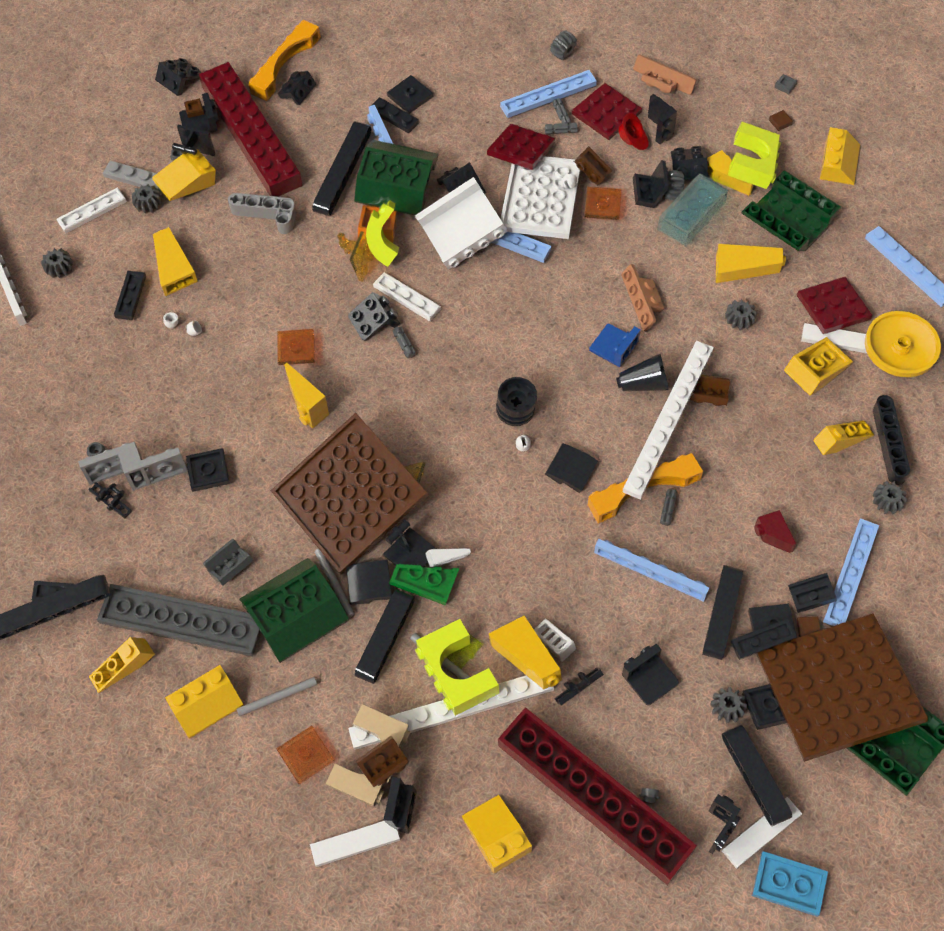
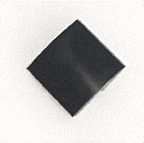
(571, 467)
(368, 582)
(400, 805)

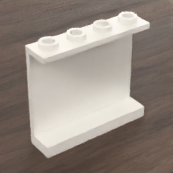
(461, 223)

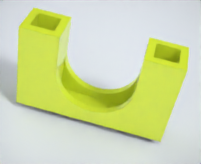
(763, 143)
(462, 693)

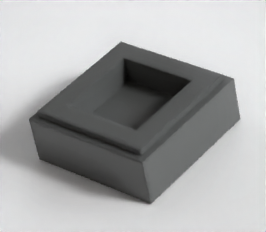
(785, 84)

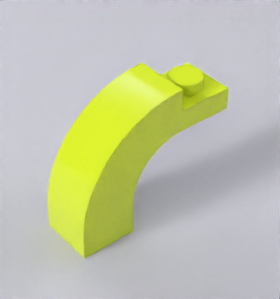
(378, 244)

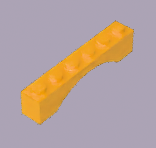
(302, 38)
(679, 472)

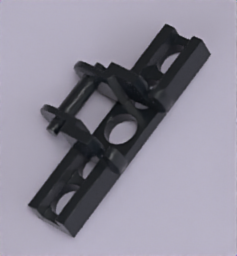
(116, 499)
(573, 689)

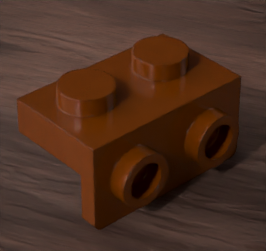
(592, 166)
(711, 390)
(382, 762)

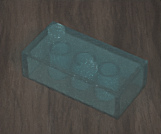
(692, 209)

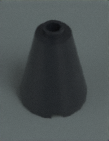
(644, 376)

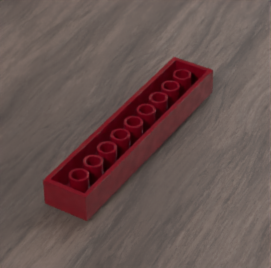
(251, 130)
(597, 796)

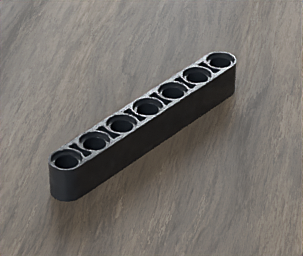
(341, 168)
(53, 606)

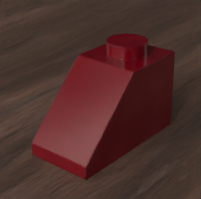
(775, 531)

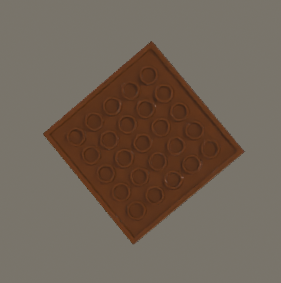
(349, 493)
(841, 687)

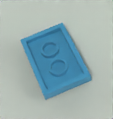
(790, 883)

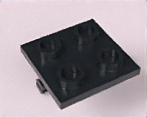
(192, 140)
(456, 177)
(408, 546)

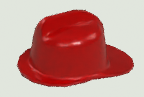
(632, 132)

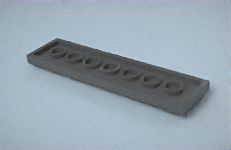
(180, 620)

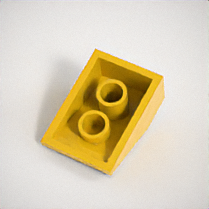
(185, 176)
(817, 365)
(308, 399)
(497, 833)

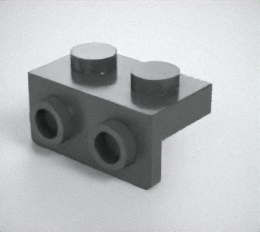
(227, 562)

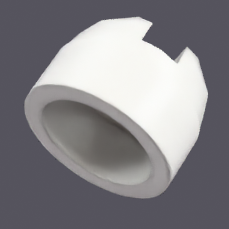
(569, 181)
(170, 320)
(193, 328)
(519, 443)

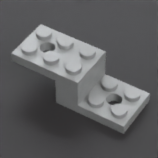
(128, 460)

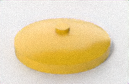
(902, 344)

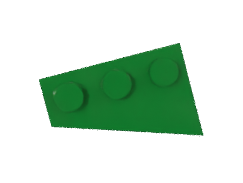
(426, 582)

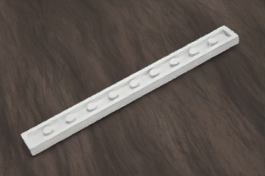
(667, 420)
(437, 713)

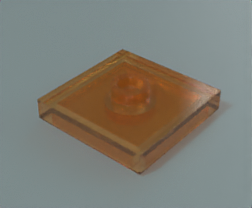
(603, 203)
(296, 346)
(305, 754)

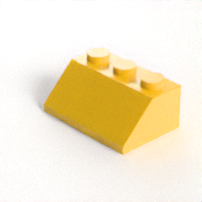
(840, 157)
(204, 701)

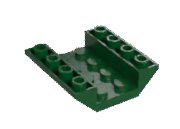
(394, 175)
(793, 212)
(294, 609)
(904, 754)

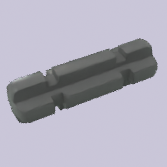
(561, 111)
(561, 128)
(404, 342)
(668, 507)

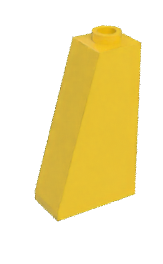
(744, 262)
(172, 263)
(526, 651)

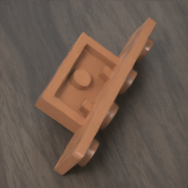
(663, 76)
(643, 296)

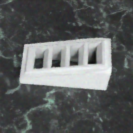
(442, 556)
(563, 648)

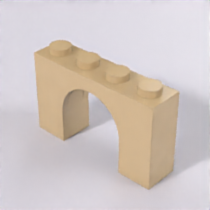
(357, 784)

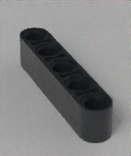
(888, 447)
(722, 612)
(384, 636)
(756, 775)

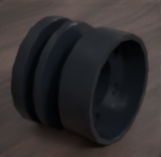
(516, 392)

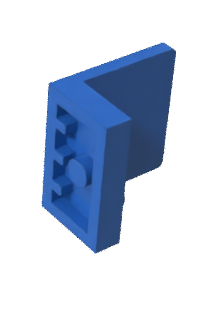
(615, 344)

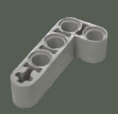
(267, 207)

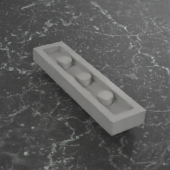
(129, 175)

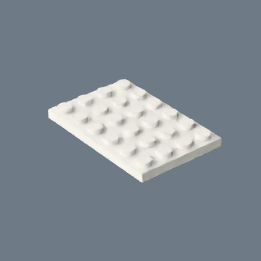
(538, 200)

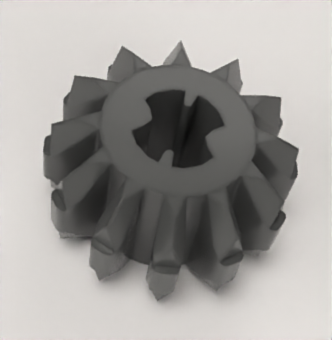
(563, 45)
(676, 186)
(146, 198)
(57, 262)
(740, 314)
(895, 502)
(735, 709)

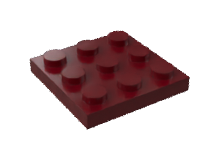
(605, 110)
(521, 146)
(834, 305)

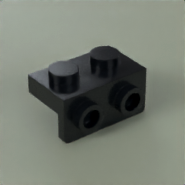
(297, 86)

